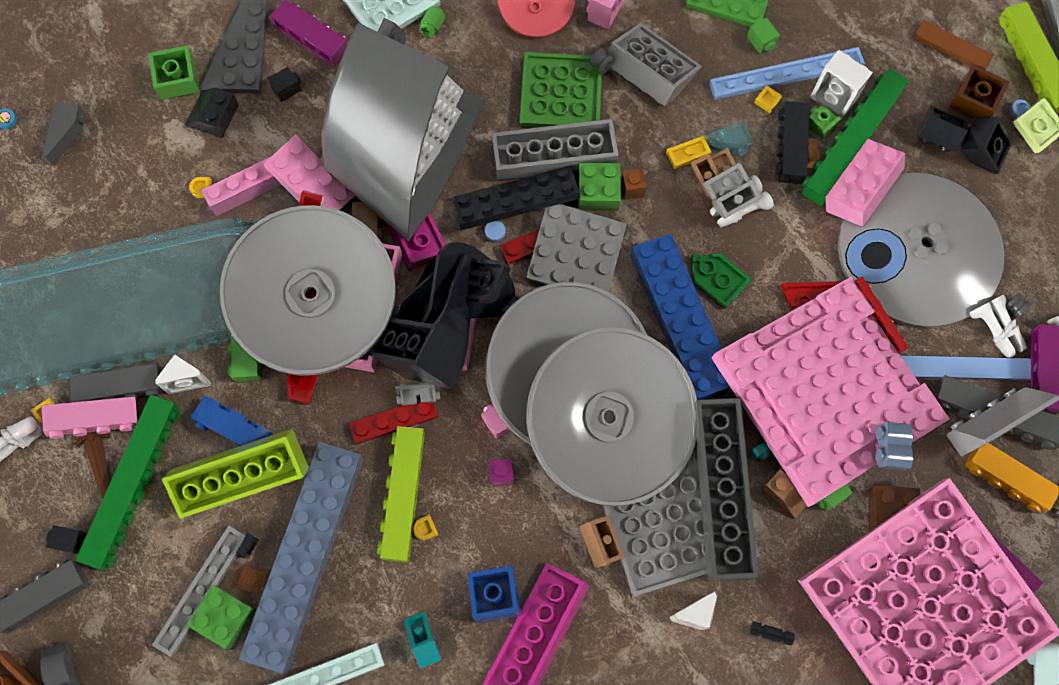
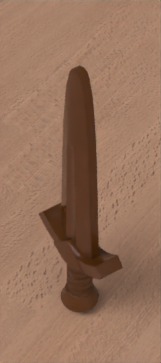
(96, 455)

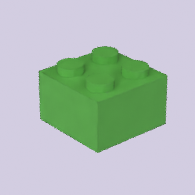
(174, 72)
(599, 186)
(222, 617)

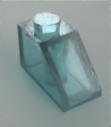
(734, 137)

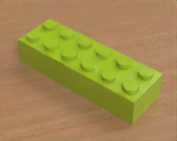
(235, 473)

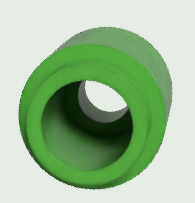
(432, 21)

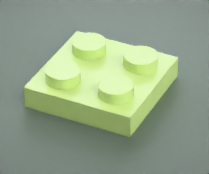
(1038, 125)

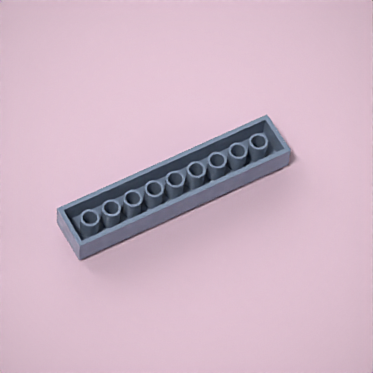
(302, 559)

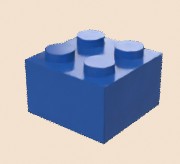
(494, 594)

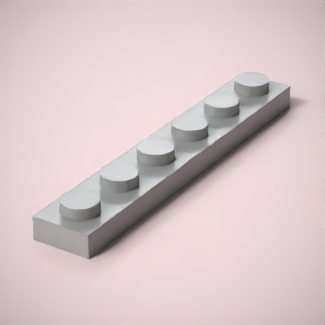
(210, 574)

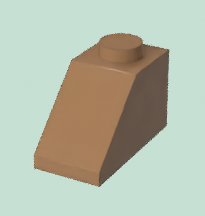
(784, 493)

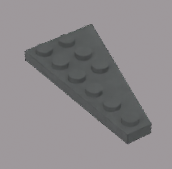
(241, 54)

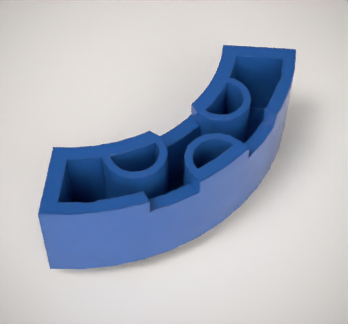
(227, 422)

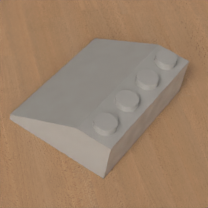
(652, 63)
(998, 418)

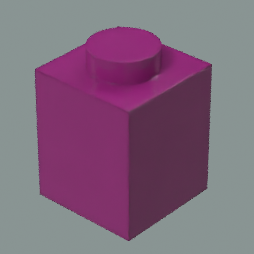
(501, 472)

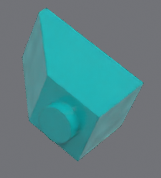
(422, 640)

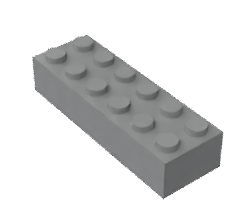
(553, 147)

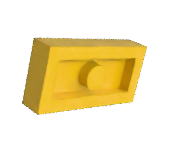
(688, 152)

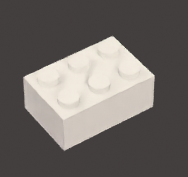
(840, 84)

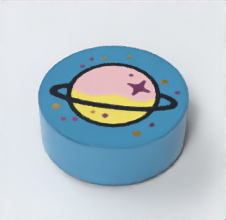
(7, 118)

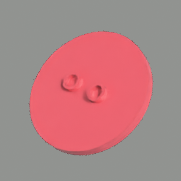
(536, 17)

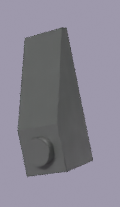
(64, 128)

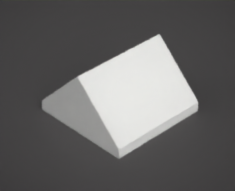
(180, 377)
(697, 614)

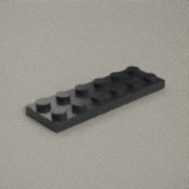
(516, 197)

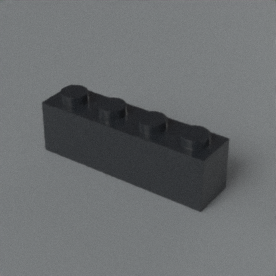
(793, 142)

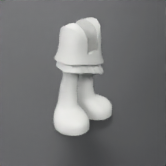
(764, 203)
(1007, 337)
(18, 435)

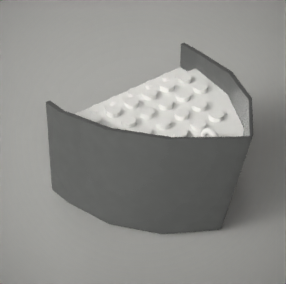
(395, 126)

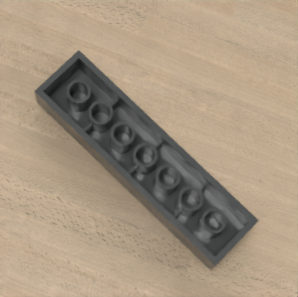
(725, 491)

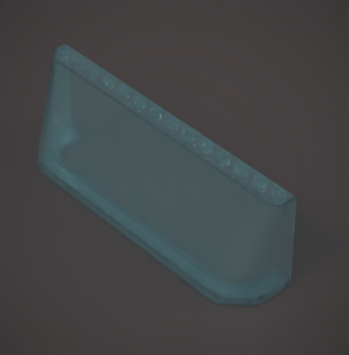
(114, 304)

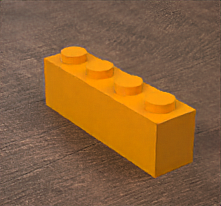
(1012, 477)

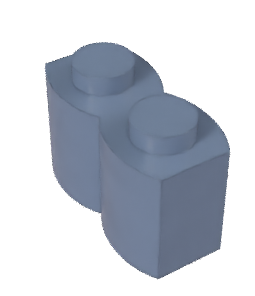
(894, 446)

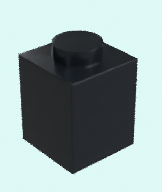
(285, 84)
(65, 539)

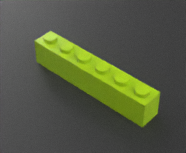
(1033, 51)
(402, 495)

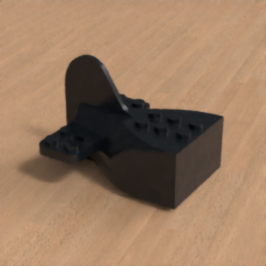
(432, 323)

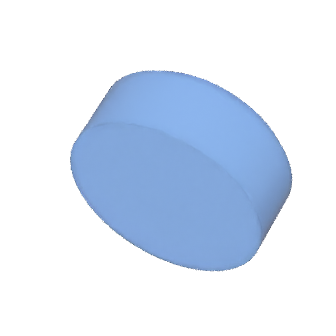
(1018, 107)
(495, 231)

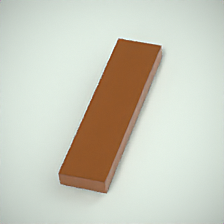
(952, 45)

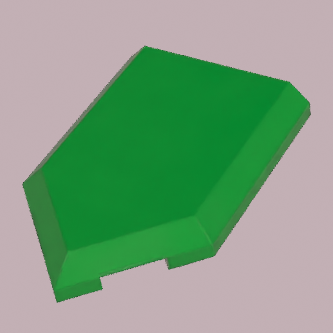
(718, 277)

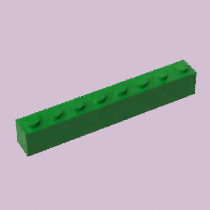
(857, 132)
(128, 484)

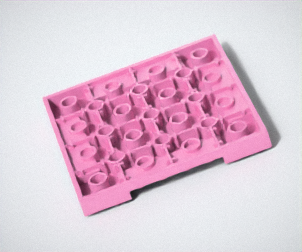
(823, 387)
(930, 598)

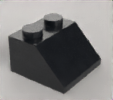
(213, 112)
(943, 129)
(987, 144)

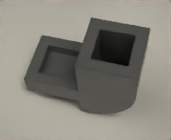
(58, 665)

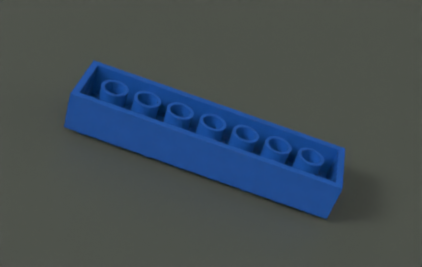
(680, 313)

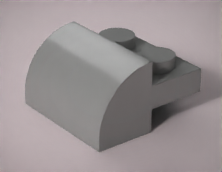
(731, 191)

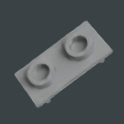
(408, 392)

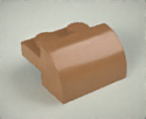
(711, 166)

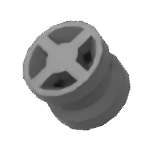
(601, 61)
(1017, 305)

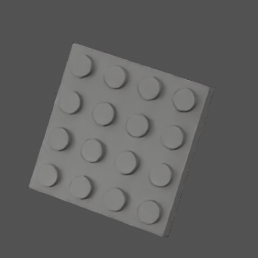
(575, 248)

